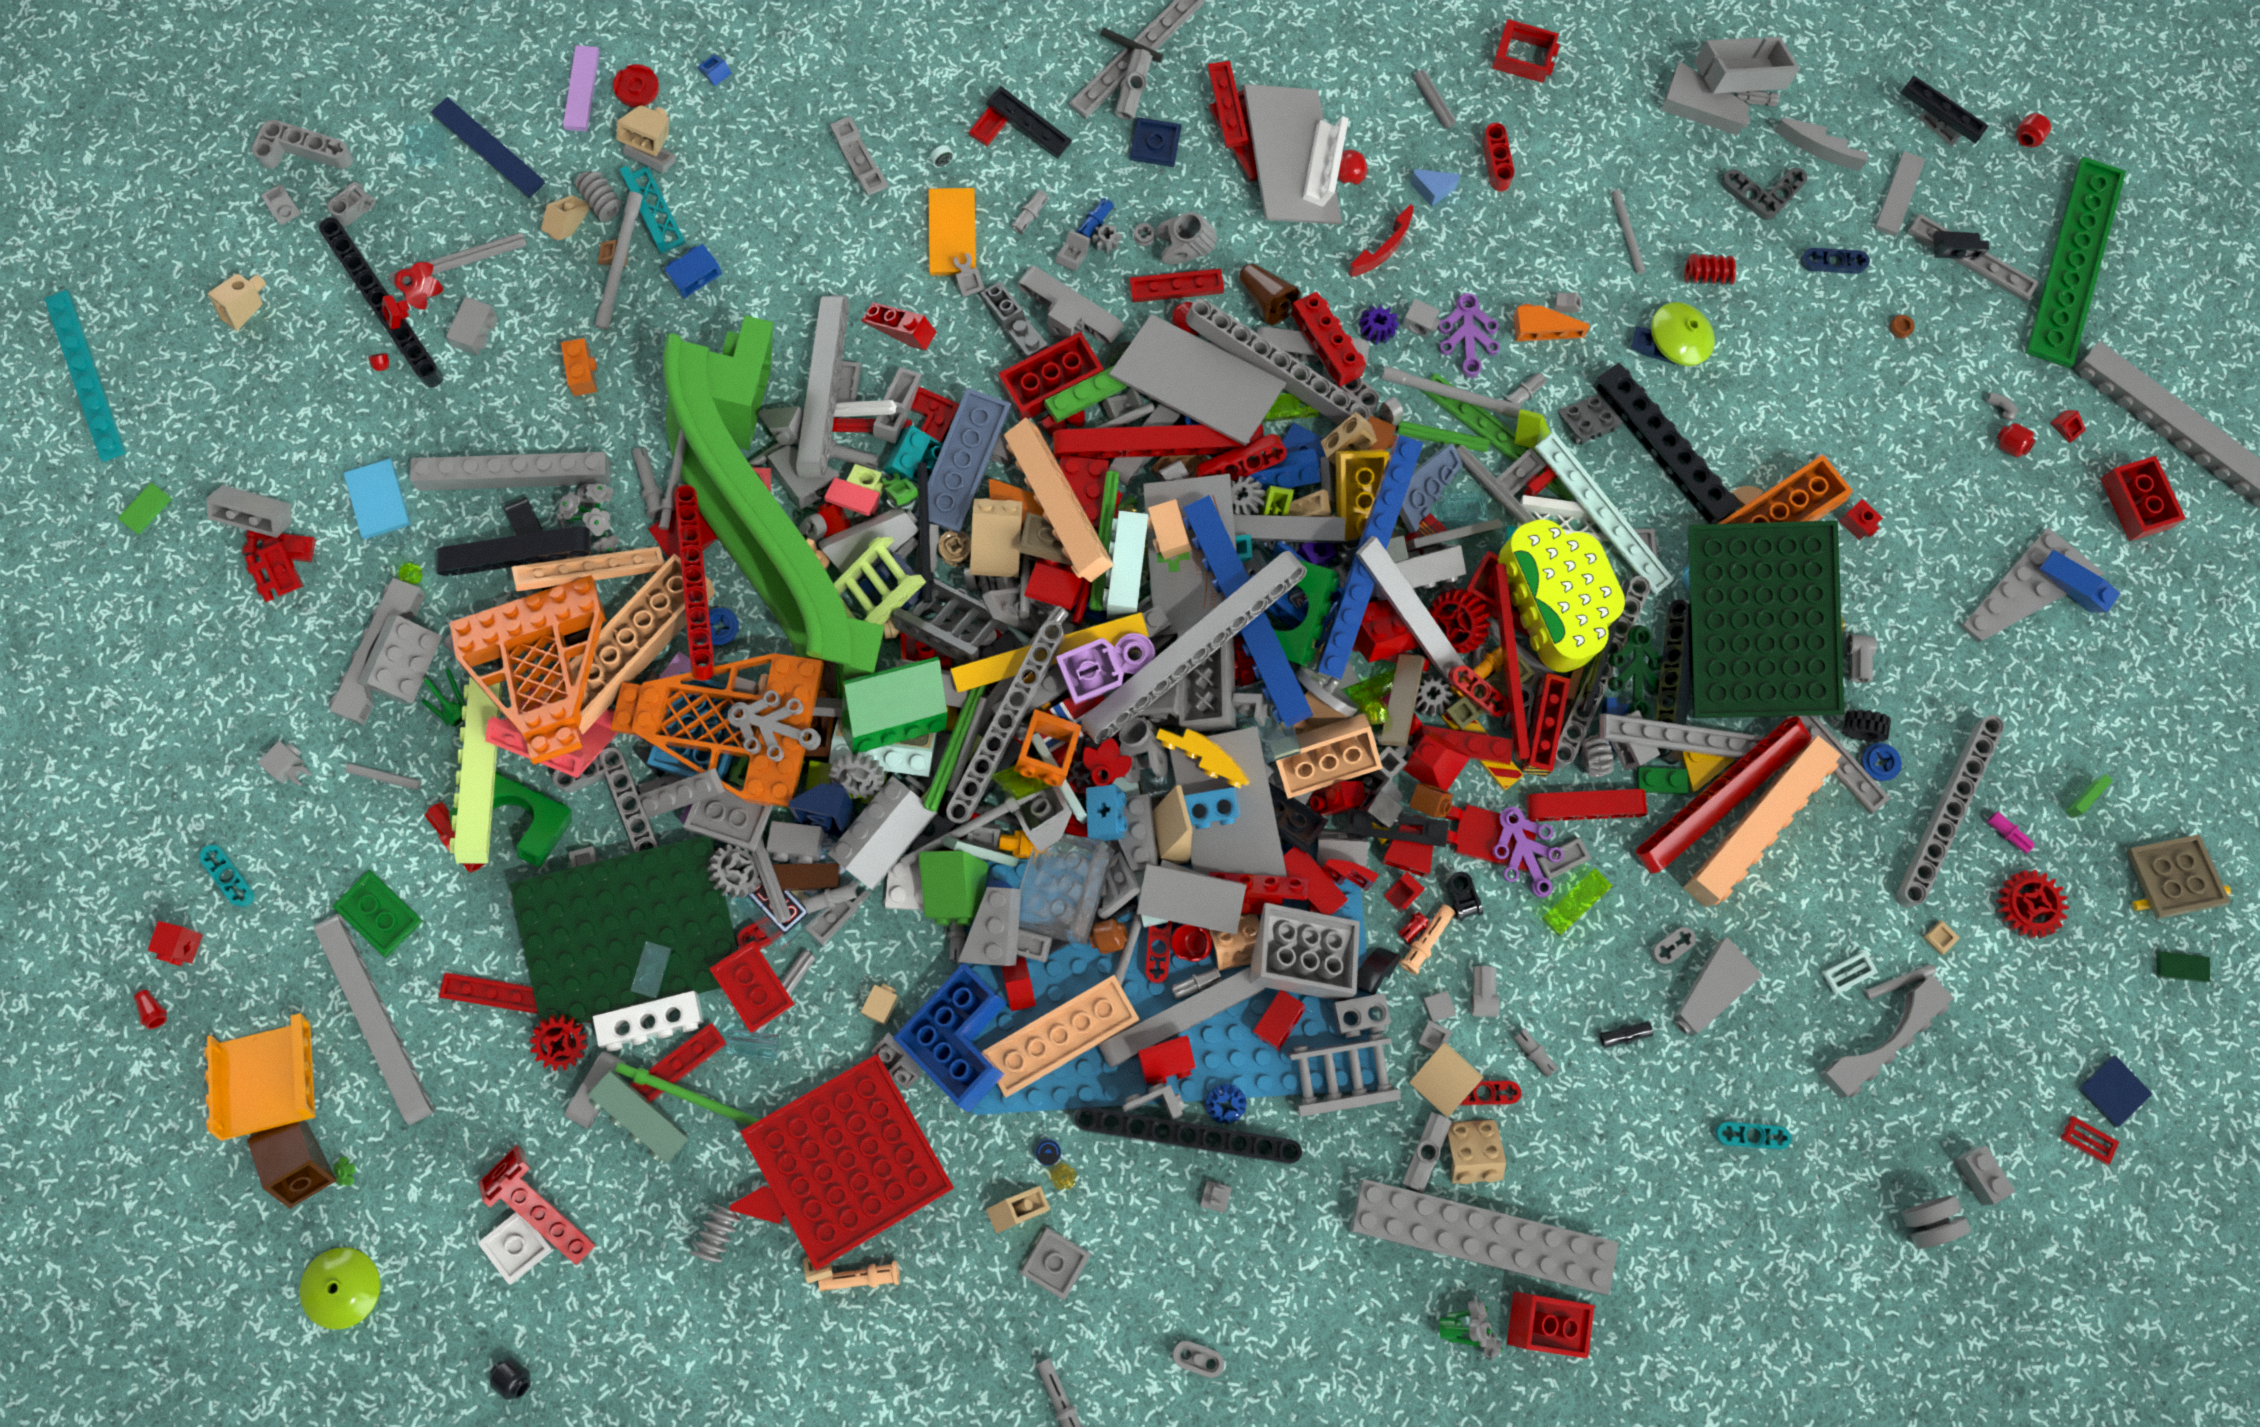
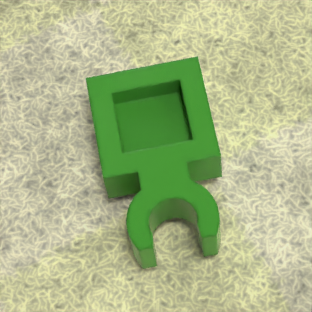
(900, 490)

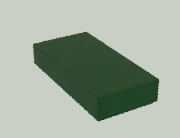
(2183, 967)

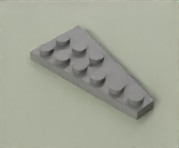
(2023, 588)

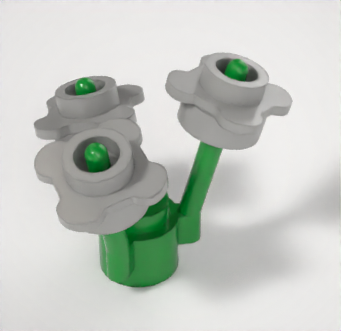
(1479, 1330)

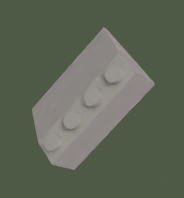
(1306, 953)

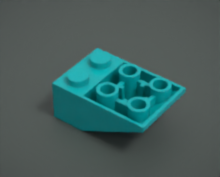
(910, 449)

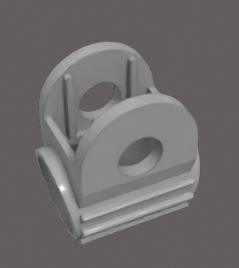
(1182, 233)
(1140, 737)

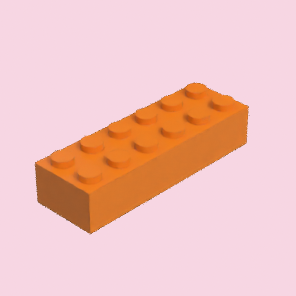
(1799, 498)

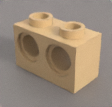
(1351, 435)

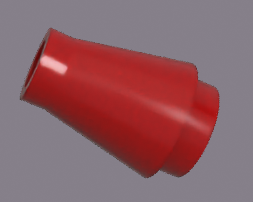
(149, 1010)

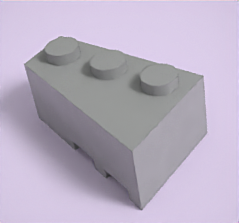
(995, 929)

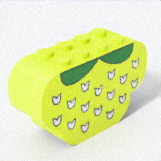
(1562, 592)

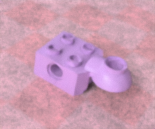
(1100, 666)

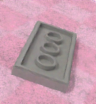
(1191, 898)

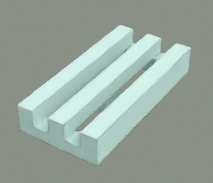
(1832, 981)

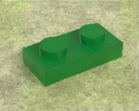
(1662, 780)

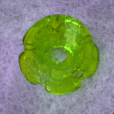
(408, 568)

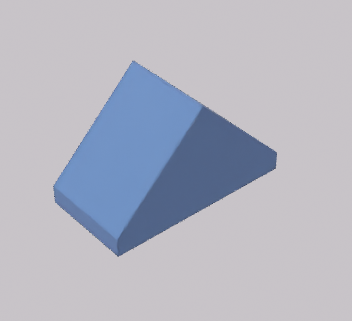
(1434, 185)

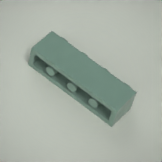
(637, 1115)

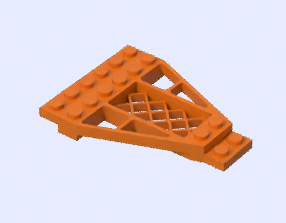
(517, 627)
(644, 708)

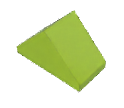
(1530, 429)
(1276, 501)

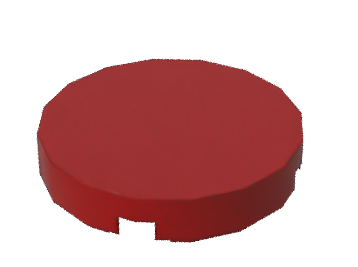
(640, 92)

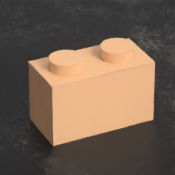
(1169, 529)

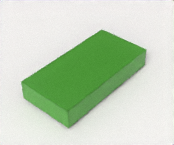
(144, 508)
(2088, 797)

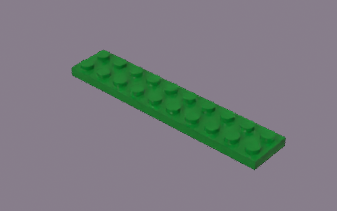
(2075, 262)

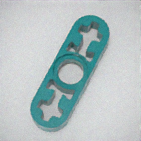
(223, 857)
(1771, 1130)

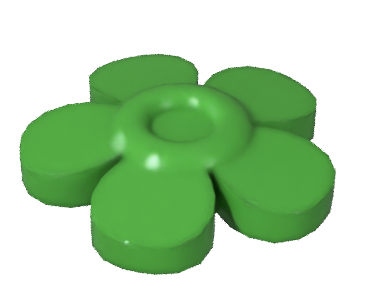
(344, 1172)

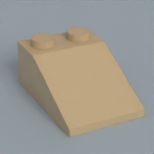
(1173, 828)

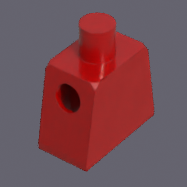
(1409, 855)

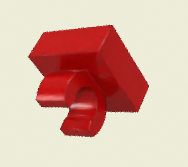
(394, 311)

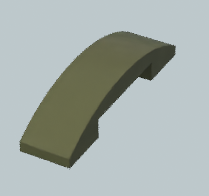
(1466, 711)

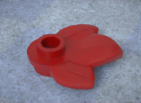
(422, 284)
(1107, 759)

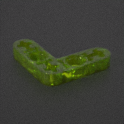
(1367, 696)

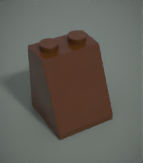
(290, 1163)

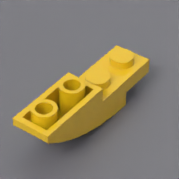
(1214, 758)

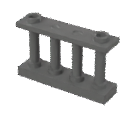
(940, 640)

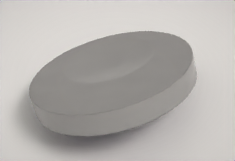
(1327, 691)

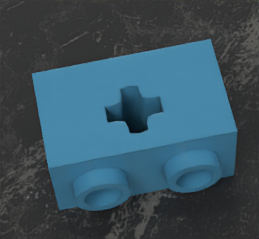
(1099, 802)

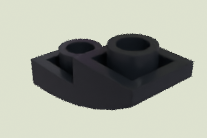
(1374, 969)

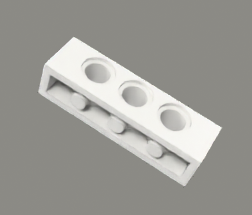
(608, 1024)

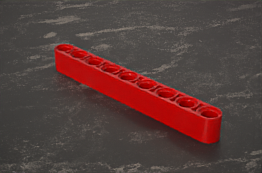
(1144, 441)
(694, 590)
(1723, 794)

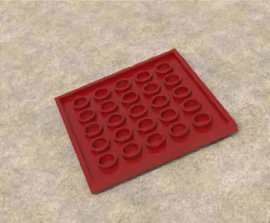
(846, 1161)

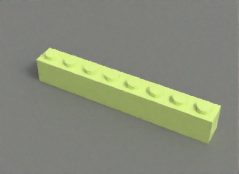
(475, 778)

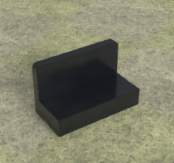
(1959, 245)

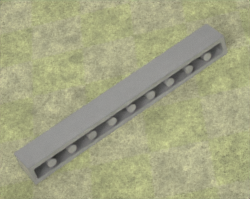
(2173, 419)

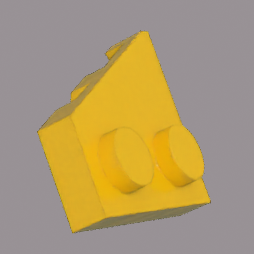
(1703, 768)

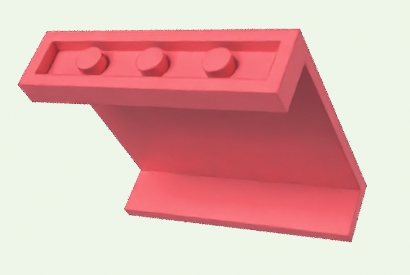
(594, 740)

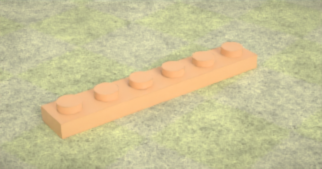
(599, 566)

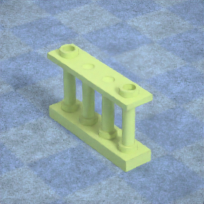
(891, 600)

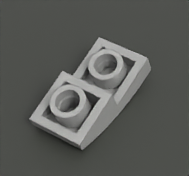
(903, 1067)

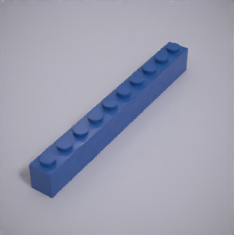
(1359, 581)
(1258, 634)

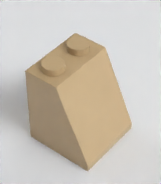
(996, 537)

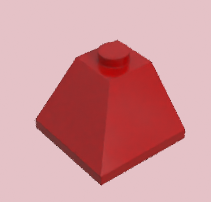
(1436, 761)

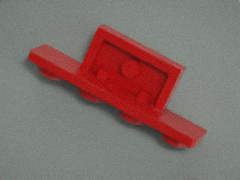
(1266, 889)

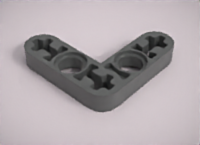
(1768, 199)

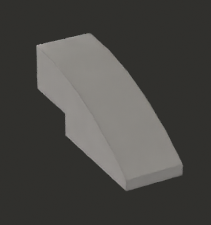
(902, 392)

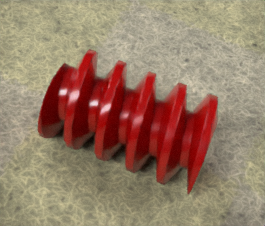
(1710, 267)

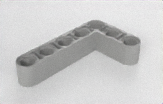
(621, 795)

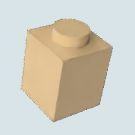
(880, 1003)

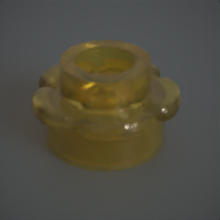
(1056, 1175)

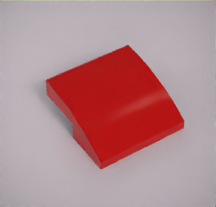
(669, 538)
(1359, 875)

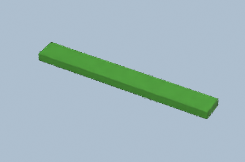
(1489, 427)

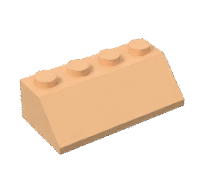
(1330, 756)

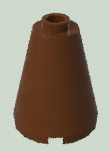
(1269, 293)

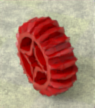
(1467, 618)

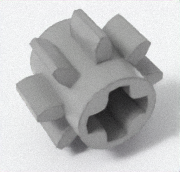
(1106, 244)

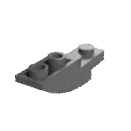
(1013, 321)

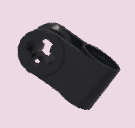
(1464, 898)

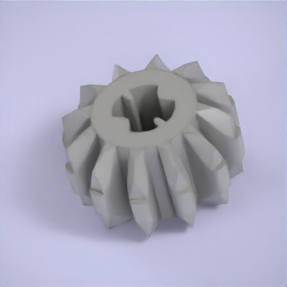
(1253, 499)
(1437, 689)
(1596, 756)

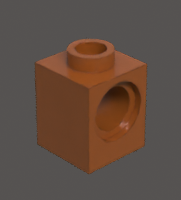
(1431, 800)

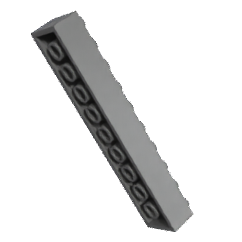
(1484, 1237)

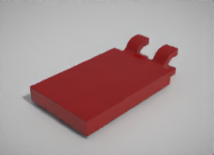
(1479, 833)

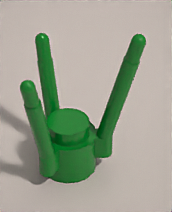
(451, 711)

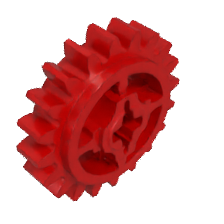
(2044, 899)

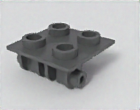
(1590, 418)

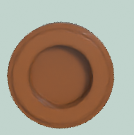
(1902, 326)

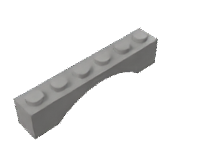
(353, 700)
(1921, 1005)

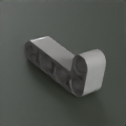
(331, 150)

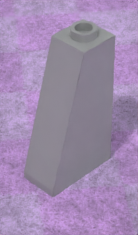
(1693, 99)
(851, 543)
(1716, 987)

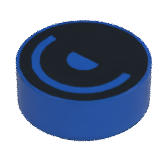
(1047, 1152)

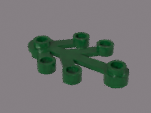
(1638, 642)

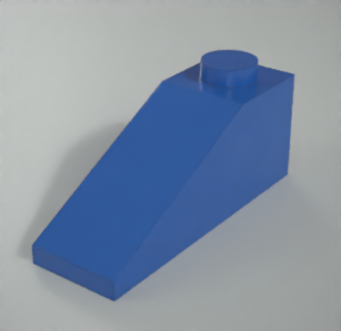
(2080, 583)

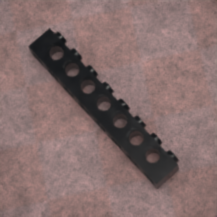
(1665, 456)

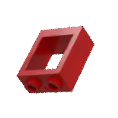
(1530, 35)

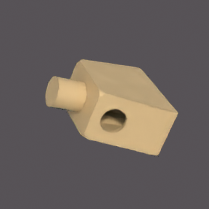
(644, 129)
(237, 299)

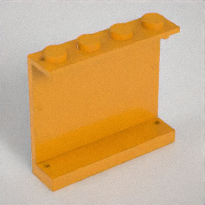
(260, 1080)

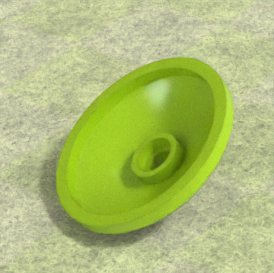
(1682, 334)
(356, 1292)

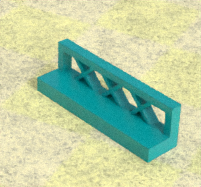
(648, 217)

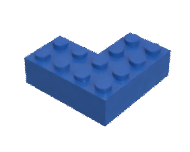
(943, 1033)

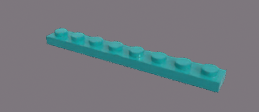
(85, 376)

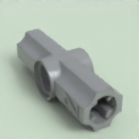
(1136, 72)
(1433, 1137)

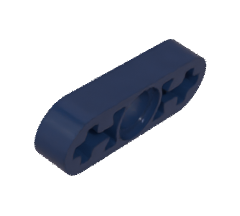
(1843, 255)

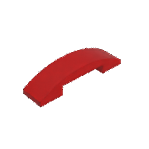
(1366, 261)

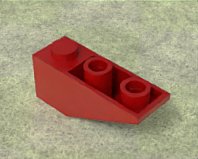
(901, 325)

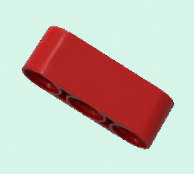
(1498, 147)

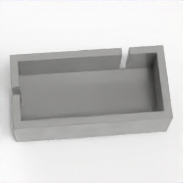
(1746, 64)
(1436, 564)

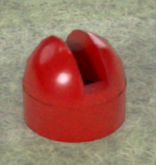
(379, 362)

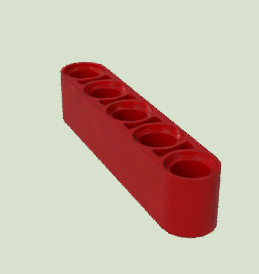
(1586, 804)

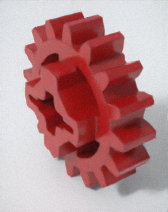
(1243, 665)
(550, 1037)

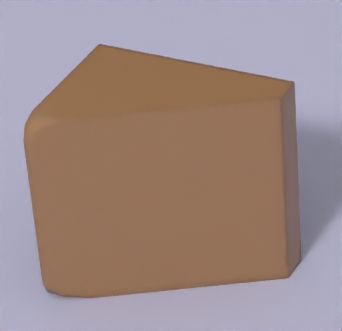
(607, 252)

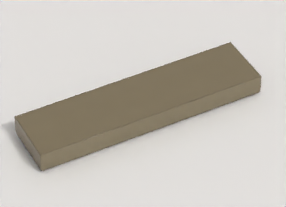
(1402, 700)

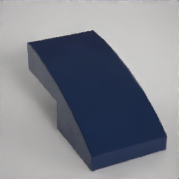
(1645, 345)

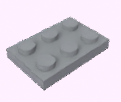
(729, 820)

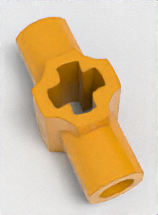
(1017, 843)

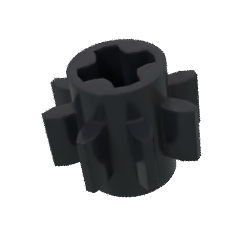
(1075, 770)

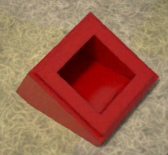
(2069, 425)

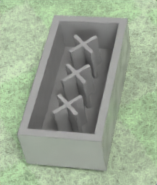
(1208, 692)

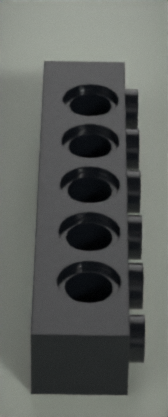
(945, 825)

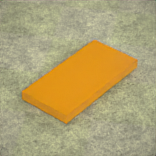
(951, 229)

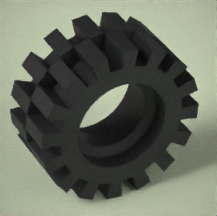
(1867, 725)

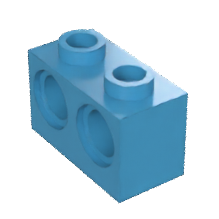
(1211, 802)

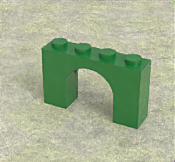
(1319, 587)
(548, 823)

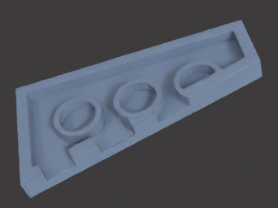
(1427, 485)

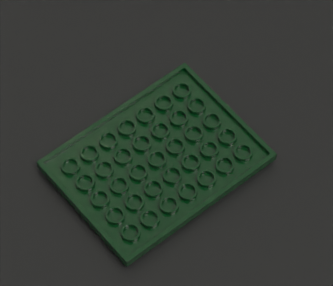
(1765, 619)
(592, 921)

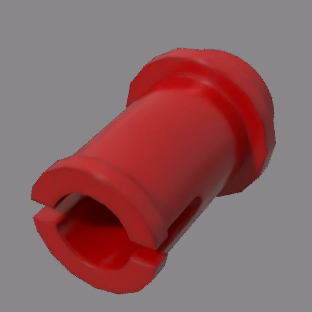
(1413, 927)

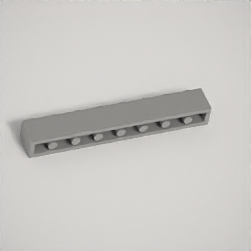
(510, 471)

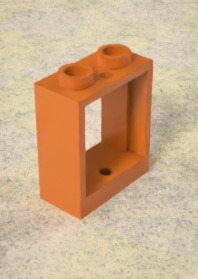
(1055, 728)

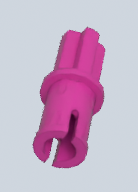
(2010, 832)

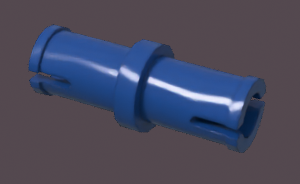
(1095, 218)

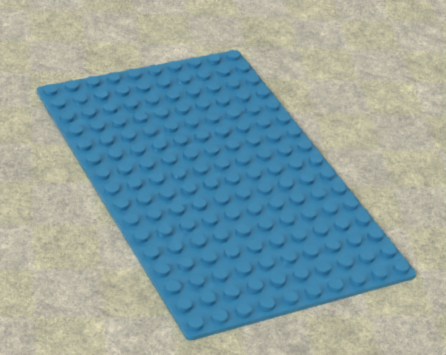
(1221, 1046)

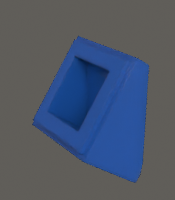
(714, 69)

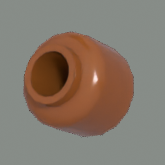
(1108, 936)

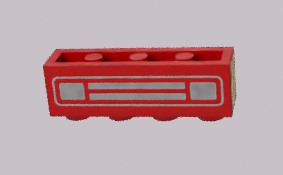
(1546, 724)

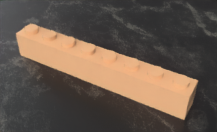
(1058, 501)

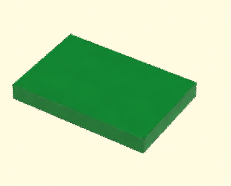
(377, 913)

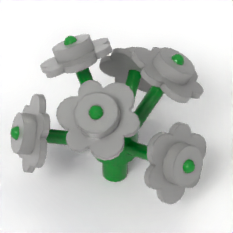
(595, 519)

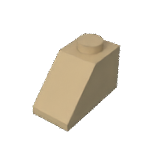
(564, 217)
(1018, 1209)

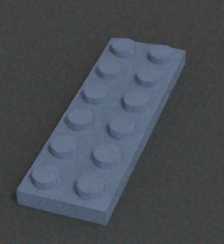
(964, 459)

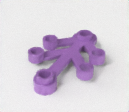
(1469, 332)
(1525, 848)

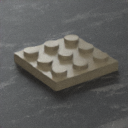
(2178, 876)

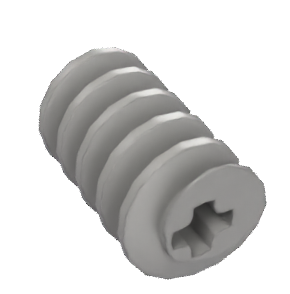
(599, 195)
(716, 1234)

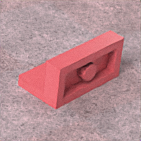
(852, 497)

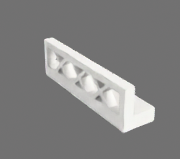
(1325, 161)
(1560, 509)

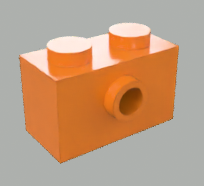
(579, 366)

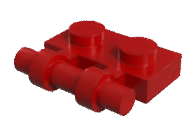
(279, 569)

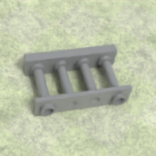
(1359, 1095)

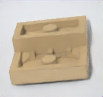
(1446, 1079)

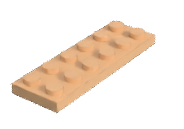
(1062, 1035)

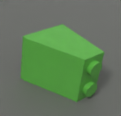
(952, 886)

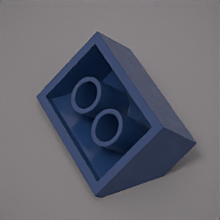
(825, 807)

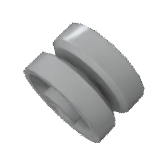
(1936, 1225)

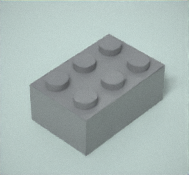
(399, 659)

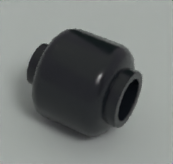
(510, 1379)

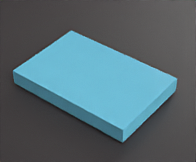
(377, 498)

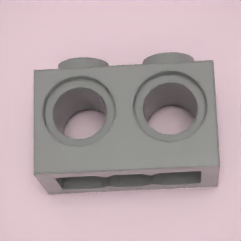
(1359, 1008)

